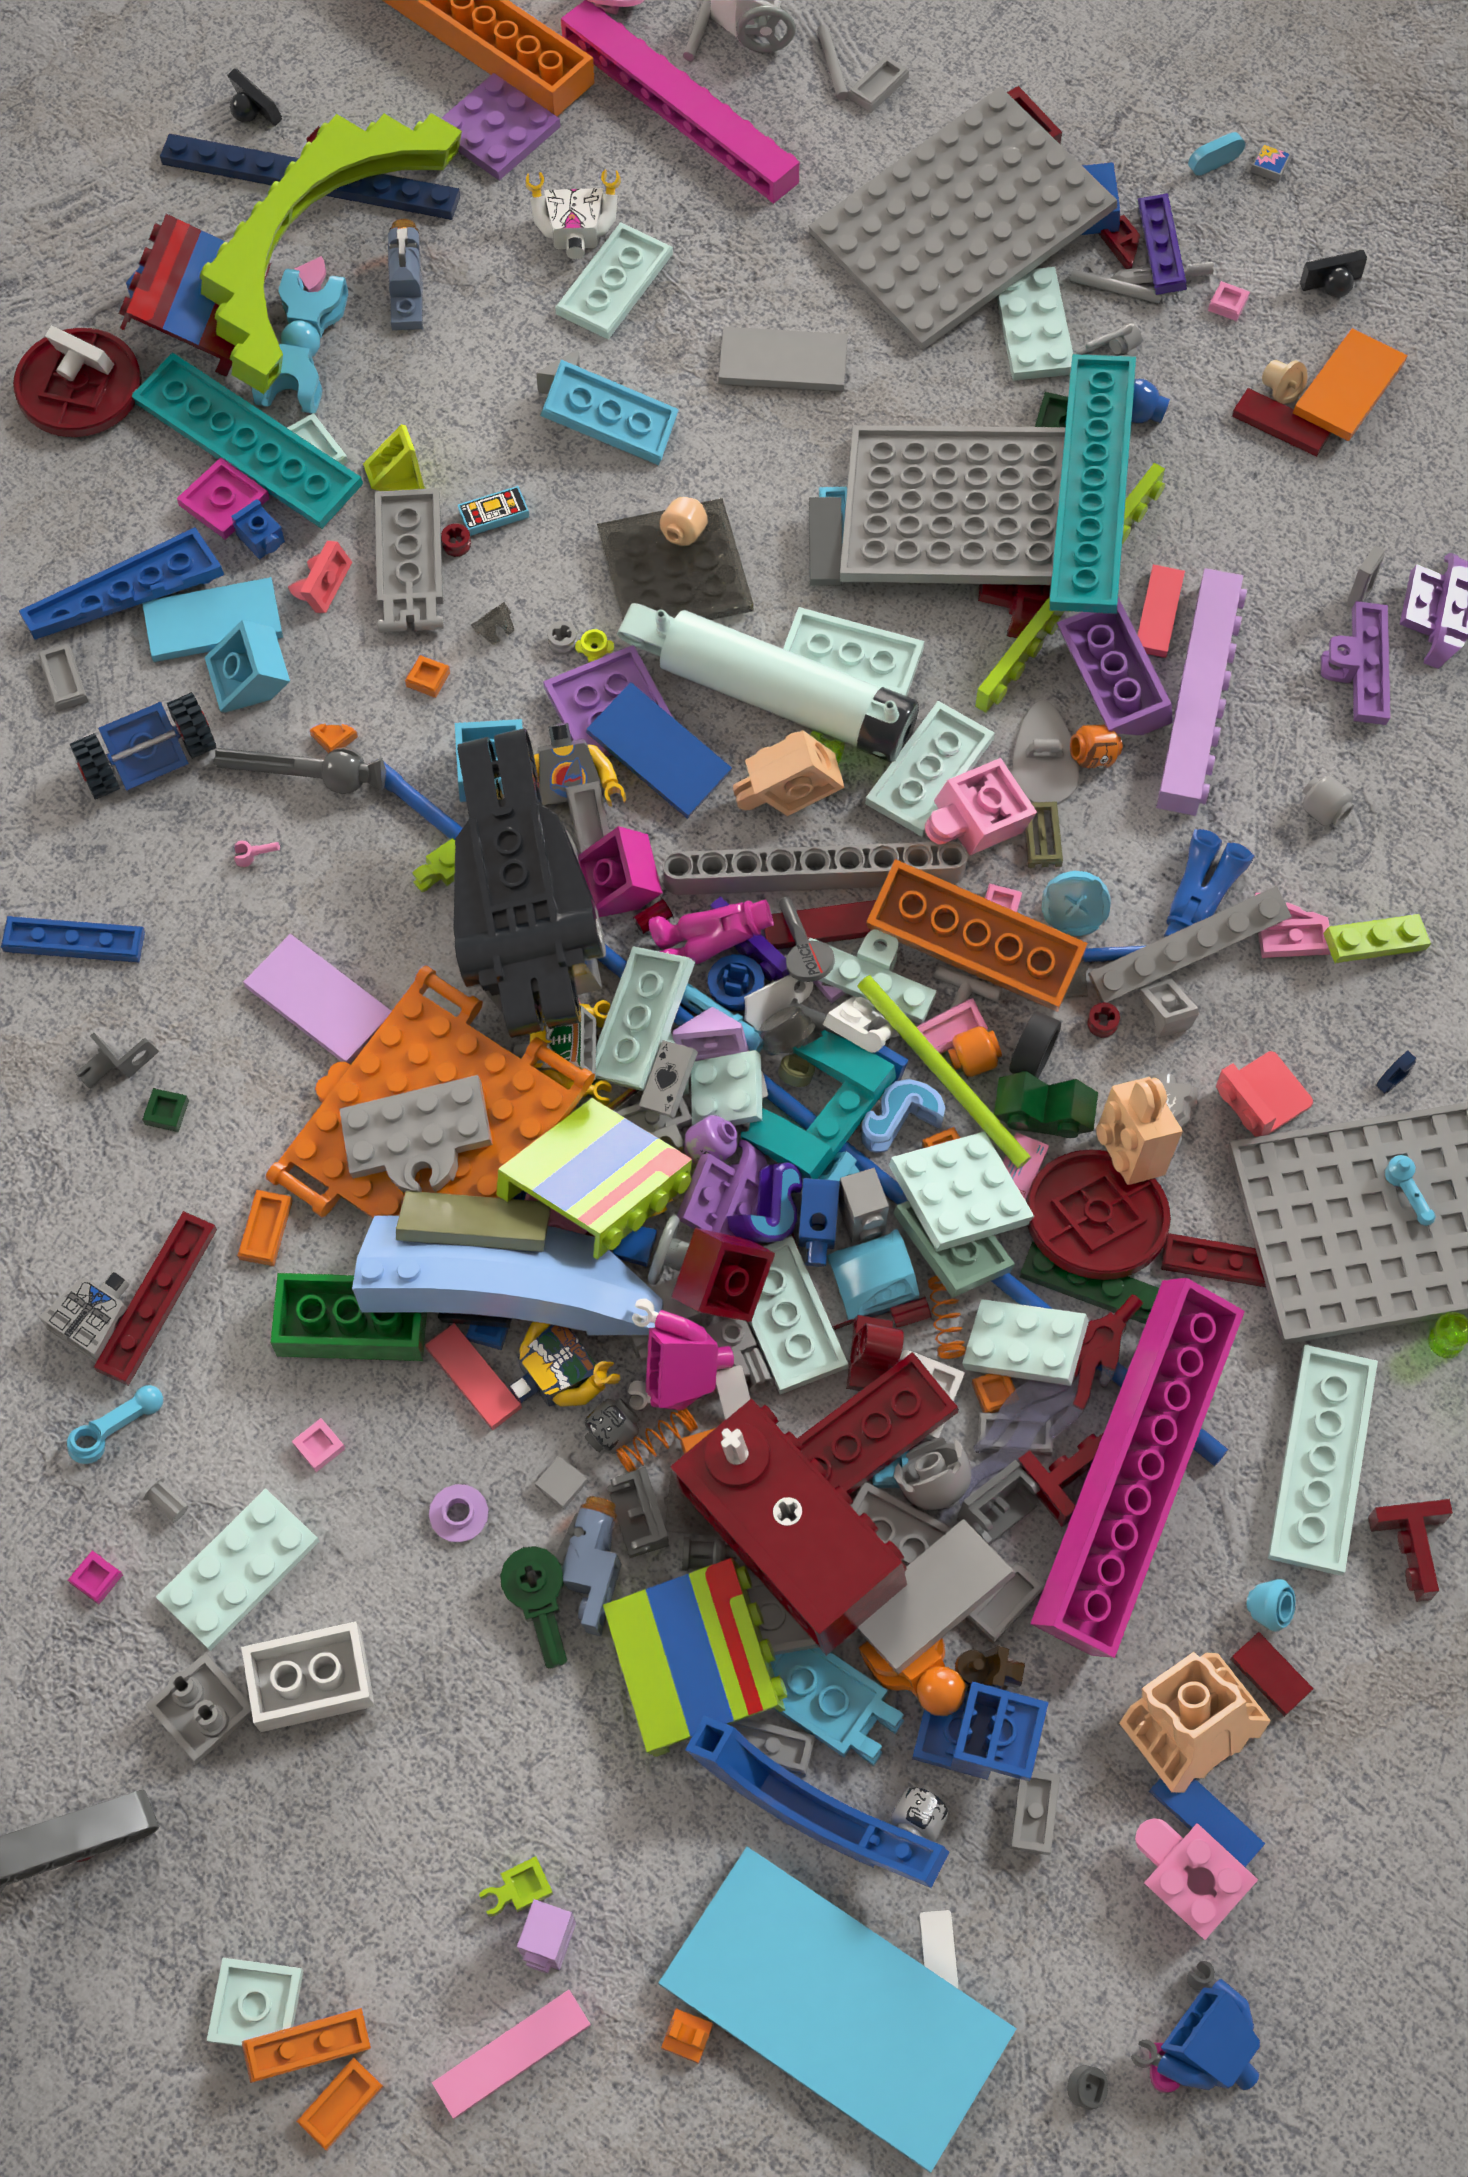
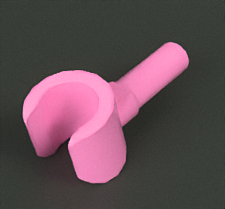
(251, 851)

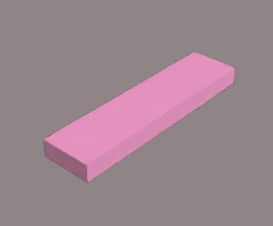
(511, 2054)

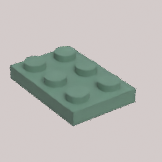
(959, 1266)

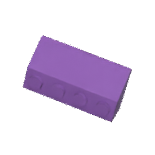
(1117, 671)

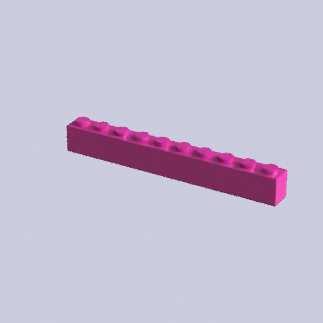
(682, 101)

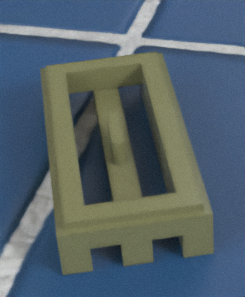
(1044, 859)

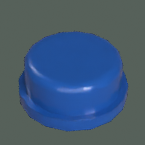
(733, 979)

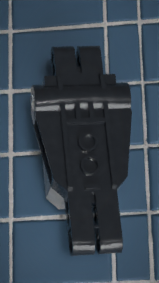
(520, 894)

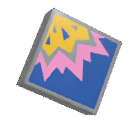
(1270, 162)

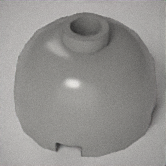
(935, 1474)

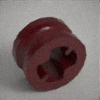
(456, 549)
(1105, 1009)

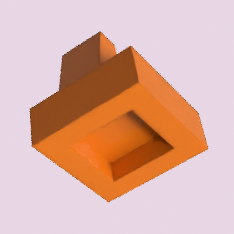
(687, 2036)

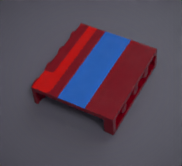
(170, 289)

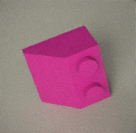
(620, 872)

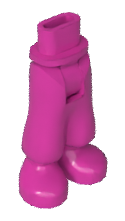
(711, 930)

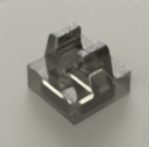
(497, 616)

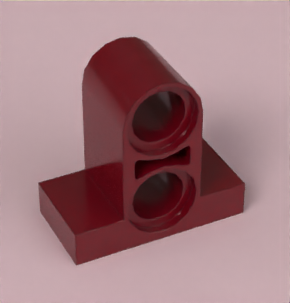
(873, 1350)

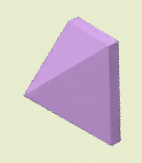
(712, 1035)

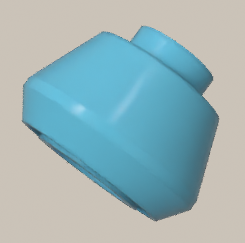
(1272, 1604)

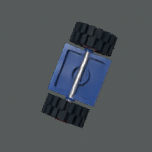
(143, 745)

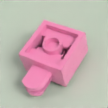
(980, 808)
(1193, 1874)

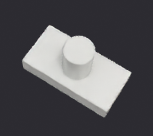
(77, 353)

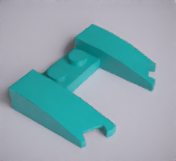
(864, 1083)

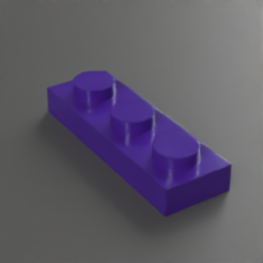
(763, 952)

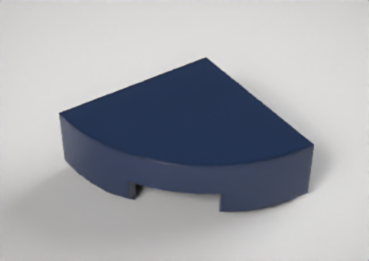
(1397, 1072)

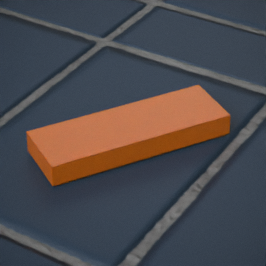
(305, 2045)

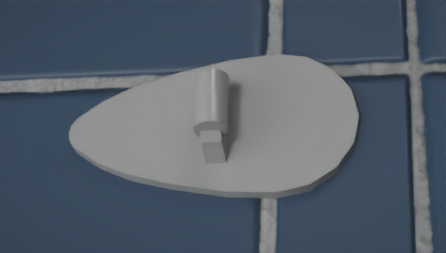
(1043, 756)

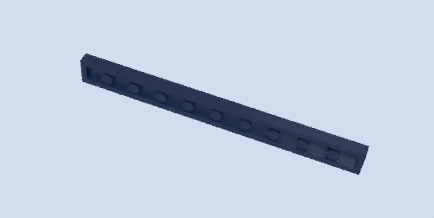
(270, 167)

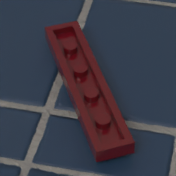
(155, 1298)

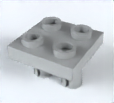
(200, 1707)

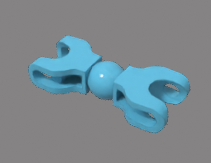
(300, 340)

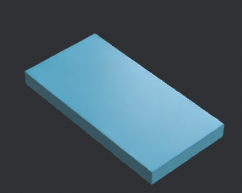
(609, 412)
(202, 618)

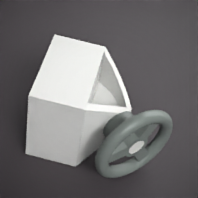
(754, 18)

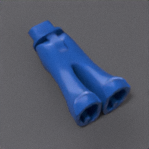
(1196, 902)

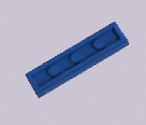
(73, 939)

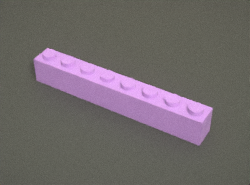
(1200, 692)

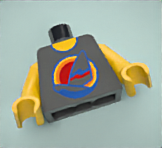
(572, 764)

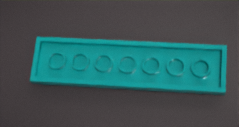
(248, 440)

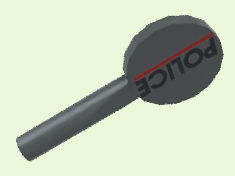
(808, 959)

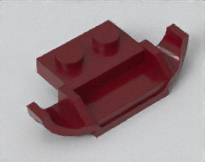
(1021, 600)

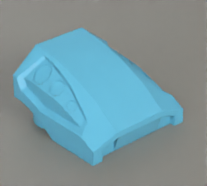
(874, 1276)

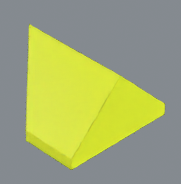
(394, 464)

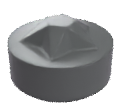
(1087, 2087)

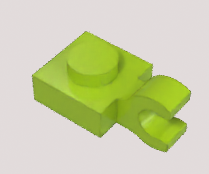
(439, 867)

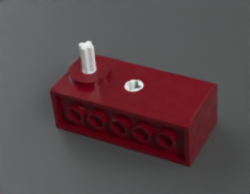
(790, 1525)

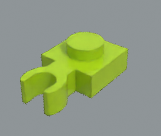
(521, 1887)

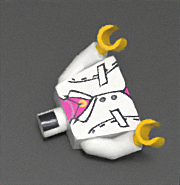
(574, 215)

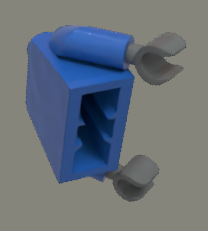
(1211, 2040)

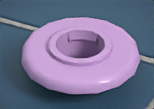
(464, 1529)

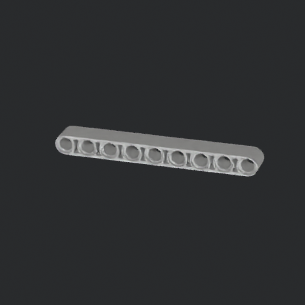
(798, 860)

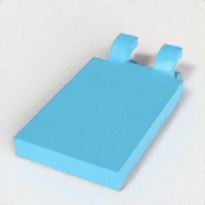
(834, 1702)

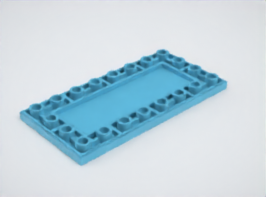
(838, 2008)

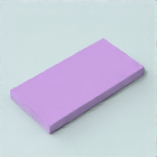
(317, 999)

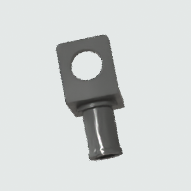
(107, 1060)

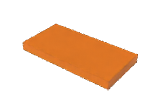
(1350, 384)

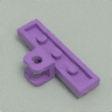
(1364, 661)

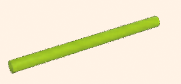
(944, 1072)

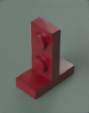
(1061, 1474)
(1413, 1539)

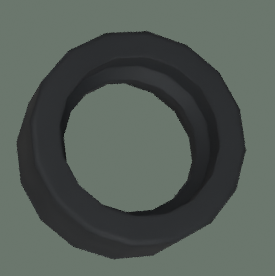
(1035, 1044)

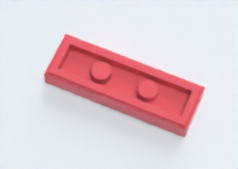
(1160, 609)
(473, 1376)

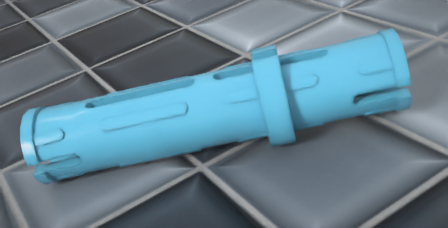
(699, 1002)

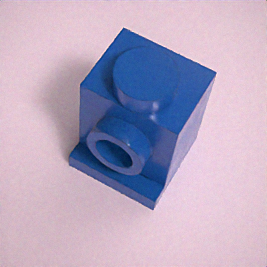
(257, 529)

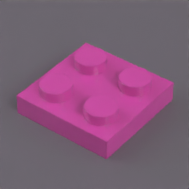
(219, 495)

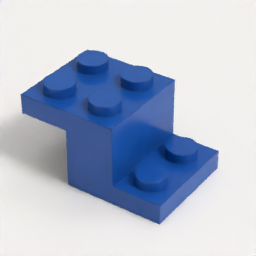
(986, 1734)

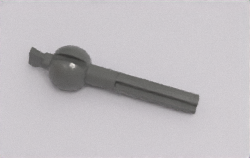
(341, 769)

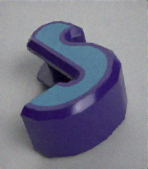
(775, 1208)

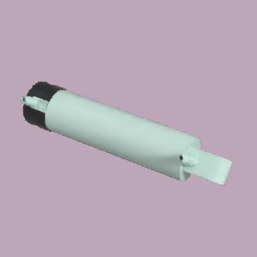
(775, 680)

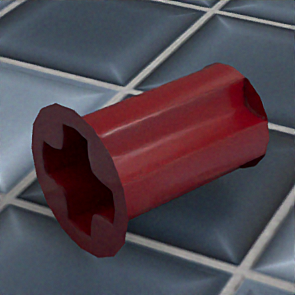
(658, 909)
(911, 1312)

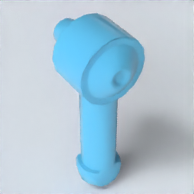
(1400, 1174)

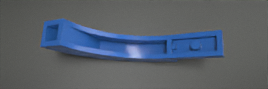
(811, 1811)

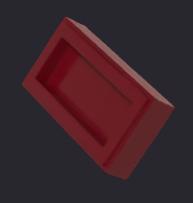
(1271, 1674)

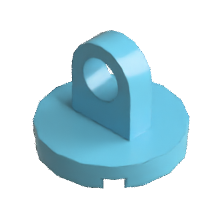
(1076, 903)

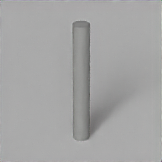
(697, 31)
(832, 62)
(1115, 286)

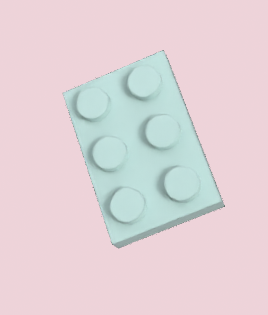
(1025, 1342)

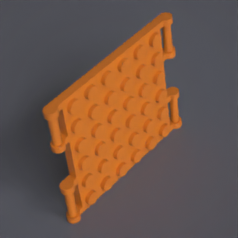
(420, 1049)

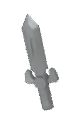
(1144, 275)

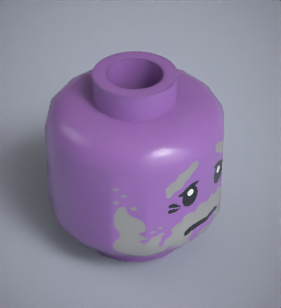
(711, 1136)

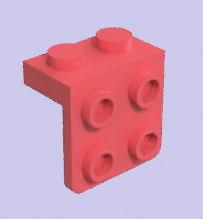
(1263, 1094)

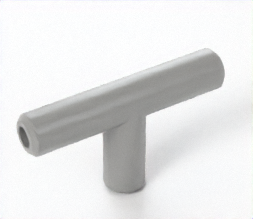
(967, 986)

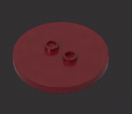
(89, 401)
(1093, 1219)

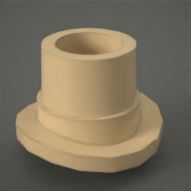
(1286, 380)

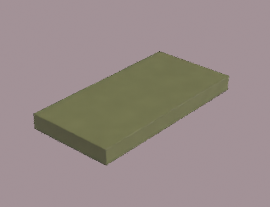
(473, 1221)

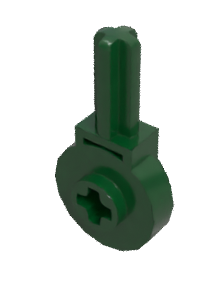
(538, 1603)

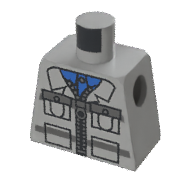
(87, 1314)

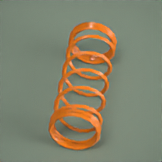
(955, 1345)
(686, 1418)

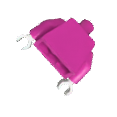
(679, 1361)

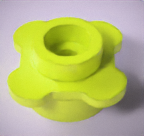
(594, 638)

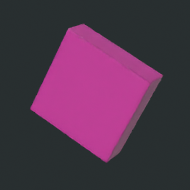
(95, 1577)

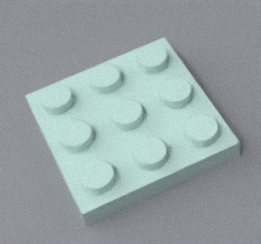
(960, 1191)

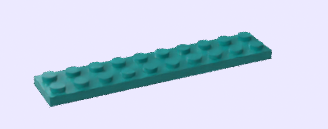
(1093, 484)

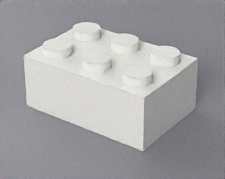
(307, 1676)

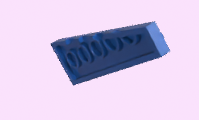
(142, 578)

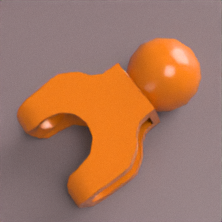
(935, 1686)

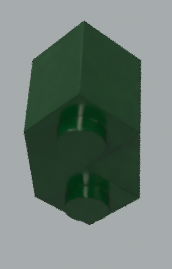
(1042, 1108)

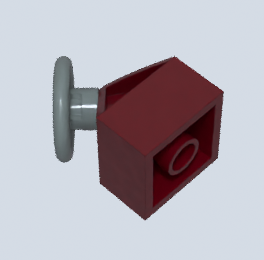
(717, 1271)

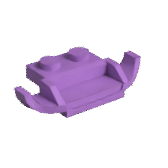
(1439, 608)
(722, 1190)

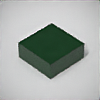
(165, 1110)

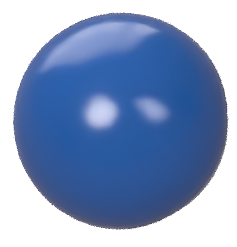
(1147, 402)

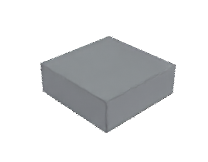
(561, 1482)

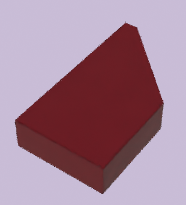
(1122, 243)

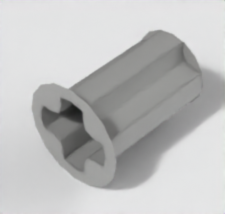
(758, 1371)
(166, 1501)

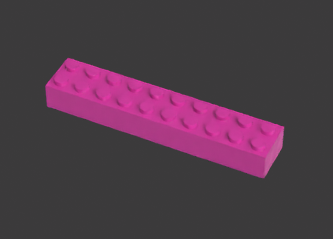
(1138, 1468)

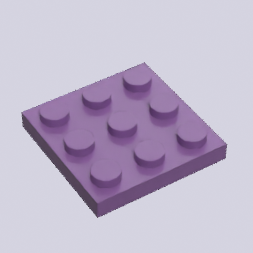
(500, 126)
(589, 689)

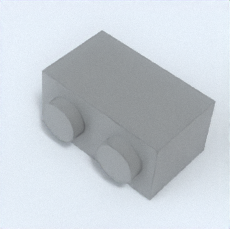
(863, 1205)

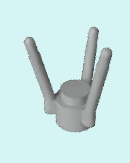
(1120, 341)

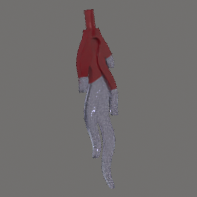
(1041, 1400)

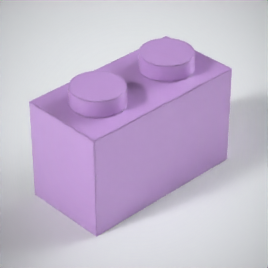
(546, 1936)

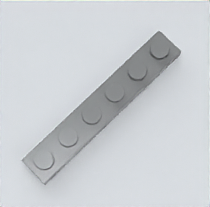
(1189, 945)

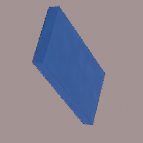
(658, 750)

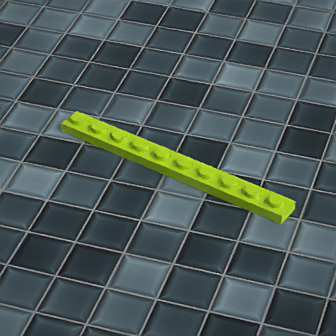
(1045, 621)

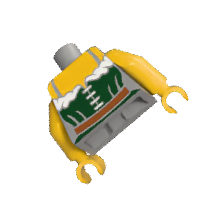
(576, 1045)

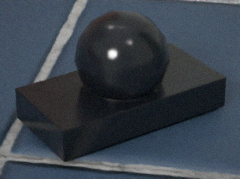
(251, 100)
(1334, 273)

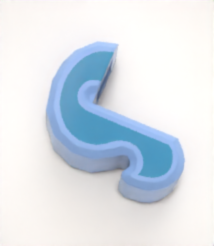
(896, 1104)

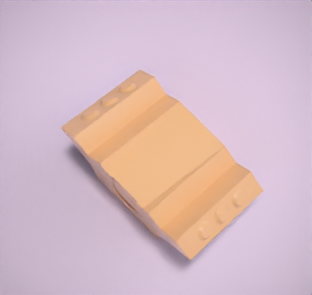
(1193, 1719)

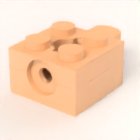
(789, 775)
(1139, 1129)

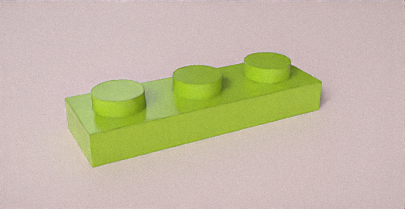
(1376, 938)

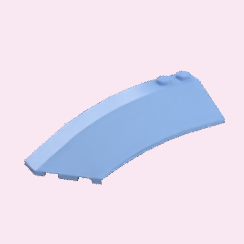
(549, 1287)

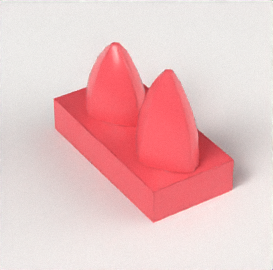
(325, 578)

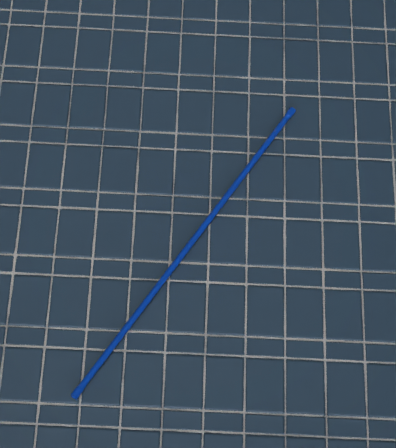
(1205, 1444)

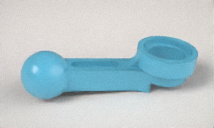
(146, 1401)

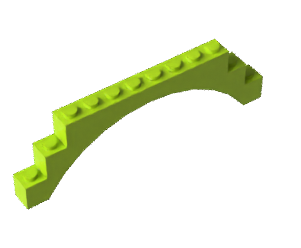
(334, 159)

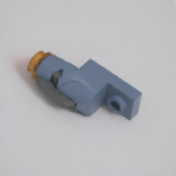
(405, 276)
(588, 1564)

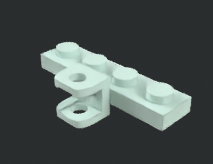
(879, 962)

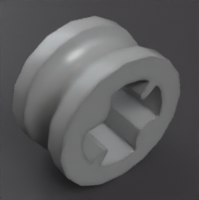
(567, 644)

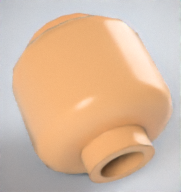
(683, 521)

